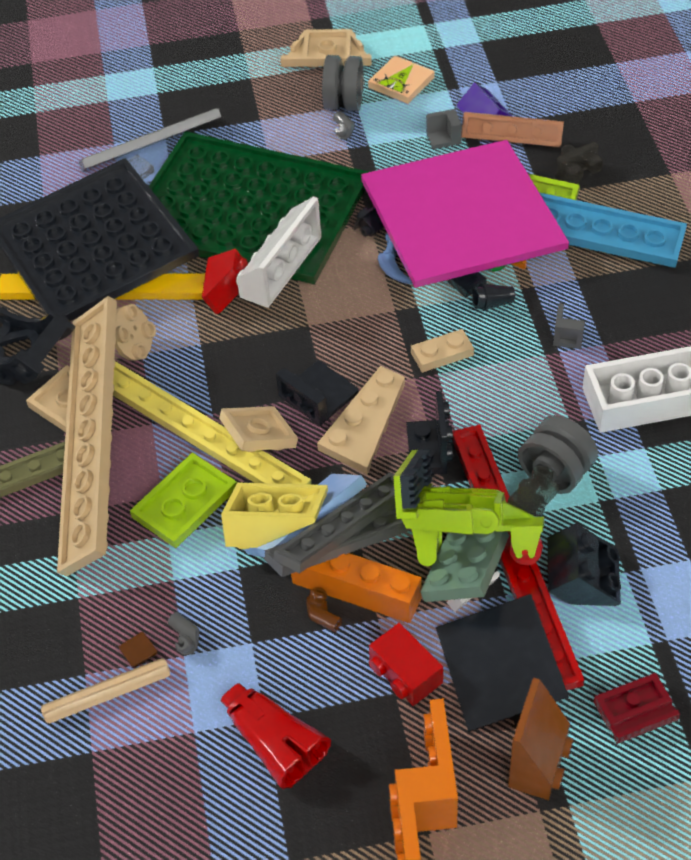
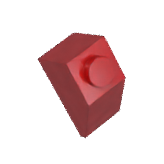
(221, 278)

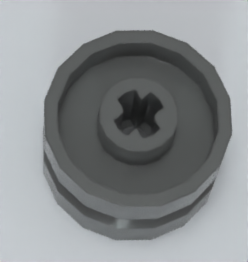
(342, 82)
(561, 448)

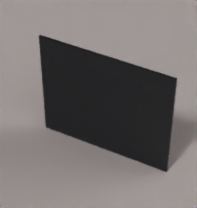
(496, 658)

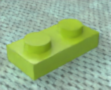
(555, 187)

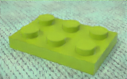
(183, 500)

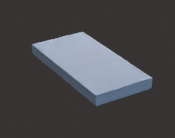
(340, 490)

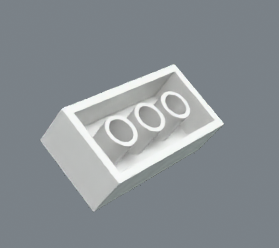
(639, 389)

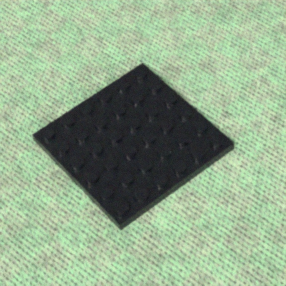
(93, 241)

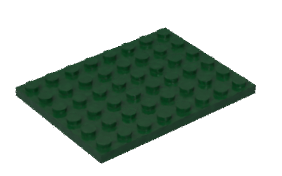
(238, 193)

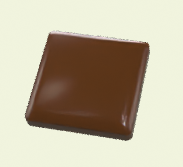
(137, 649)

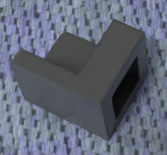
(443, 129)
(568, 331)

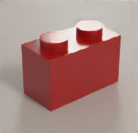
(405, 664)

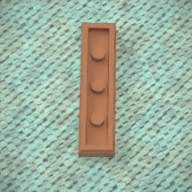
(513, 129)

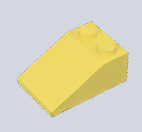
(269, 511)

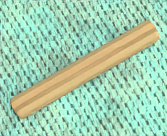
(105, 690)

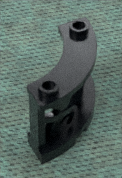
(42, 333)

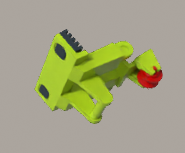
(459, 510)

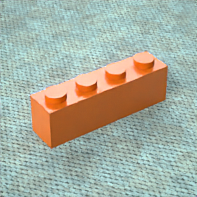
(365, 585)

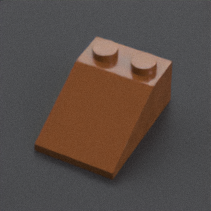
(539, 744)

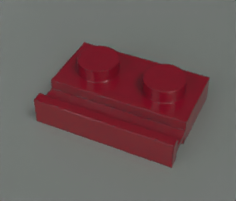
(636, 708)

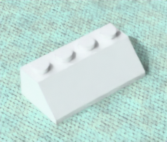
(281, 254)

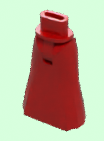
(279, 739)

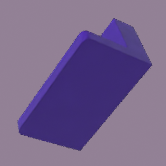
(481, 100)

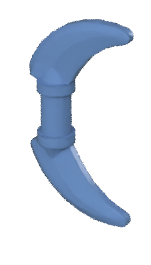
(389, 265)

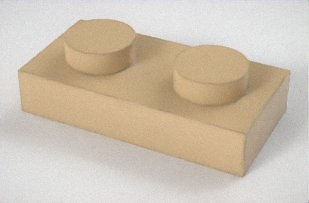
(442, 350)

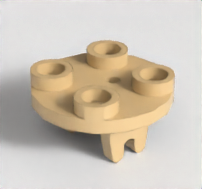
(133, 333)

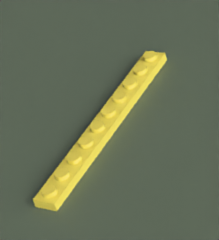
(200, 430)

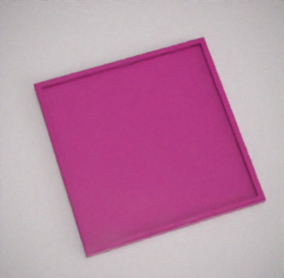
(463, 213)

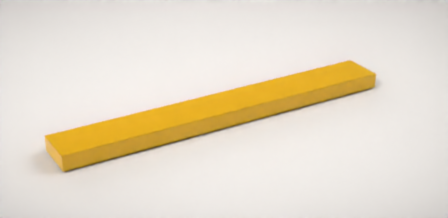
(164, 287)

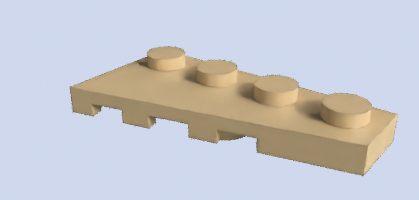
(359, 428)

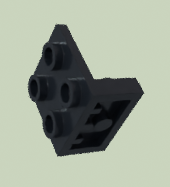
(315, 392)
(433, 436)

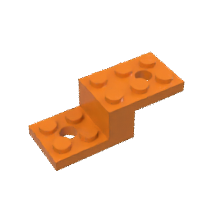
(425, 795)

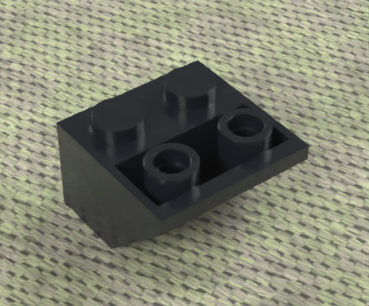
(583, 568)

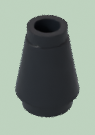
(491, 296)

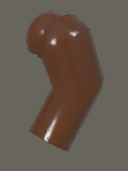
(318, 610)

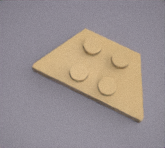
(317, 44)

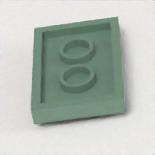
(464, 566)

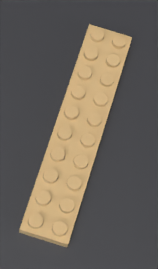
(88, 439)

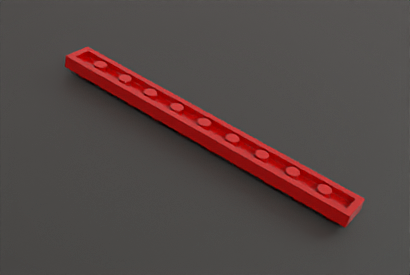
(522, 579)

